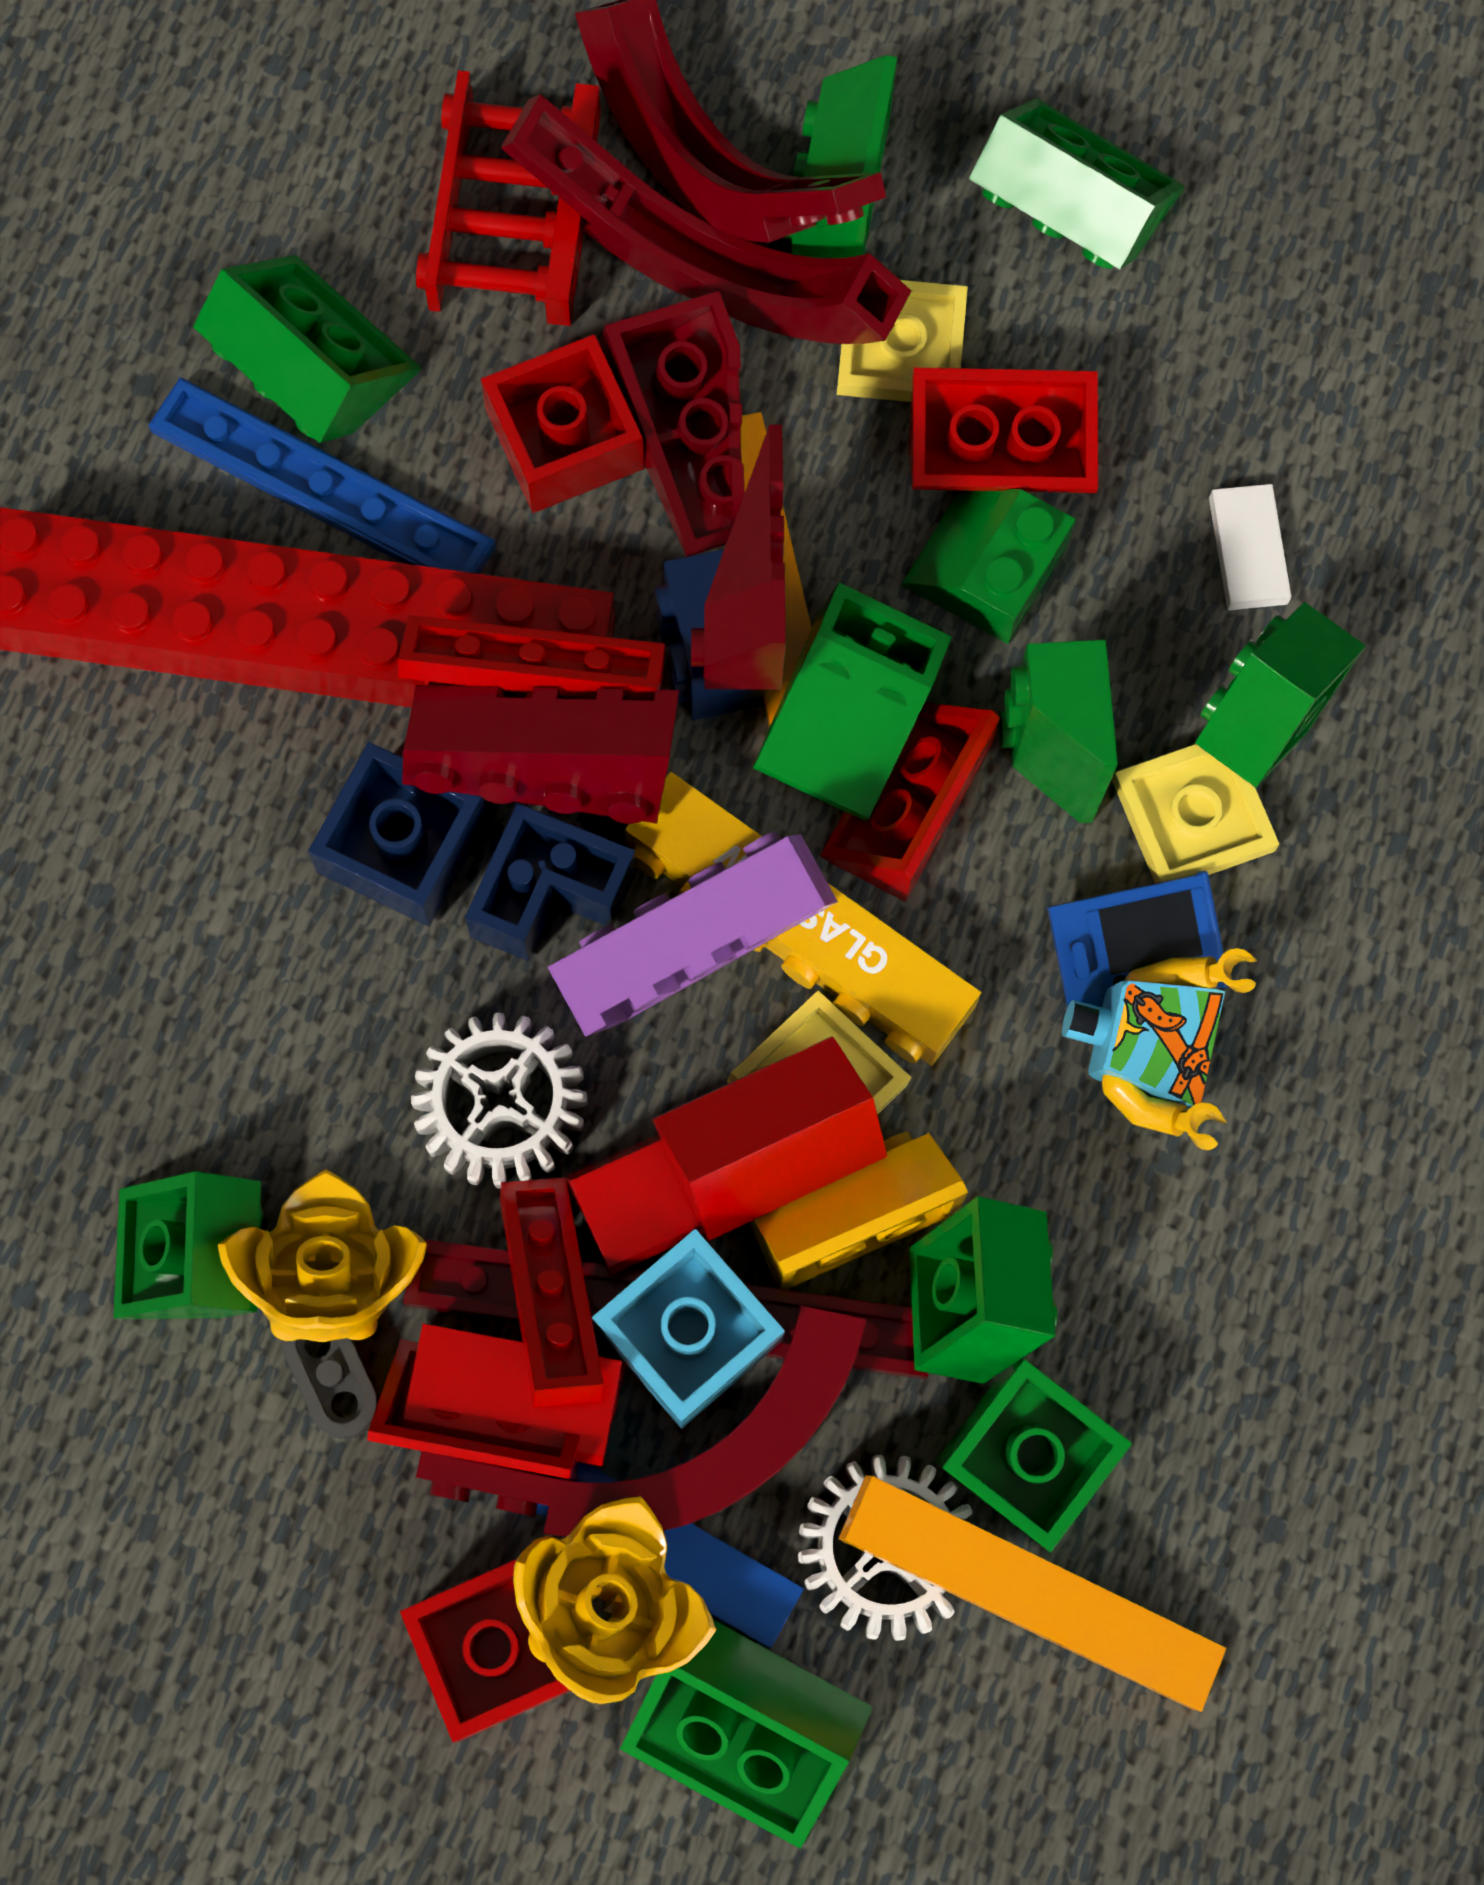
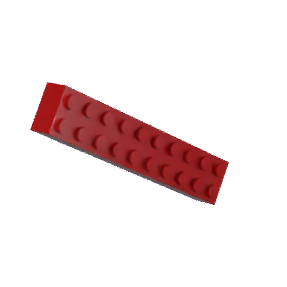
(248, 606)

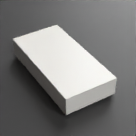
(1250, 547)

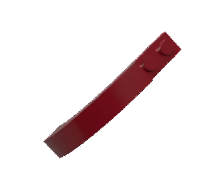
(685, 147)
(766, 288)
(773, 1433)

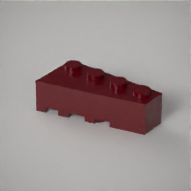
(543, 748)

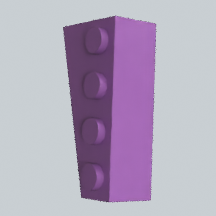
(692, 934)

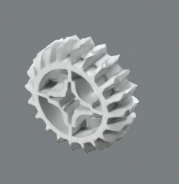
(516, 1073)
(845, 1587)

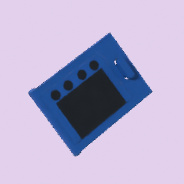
(1132, 931)

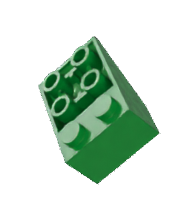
(852, 701)

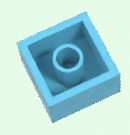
(688, 1328)

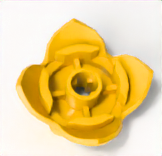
(324, 1264)
(620, 1559)

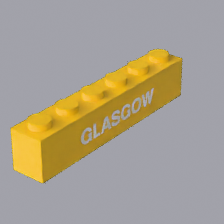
(841, 949)

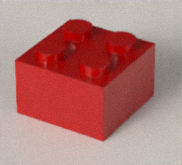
(563, 423)
(479, 1654)

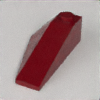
(684, 394)
(746, 602)

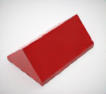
(1004, 430)
(916, 800)
(772, 1137)
(633, 1204)
(489, 1383)
(388, 1429)

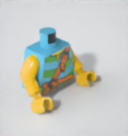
(1158, 1040)

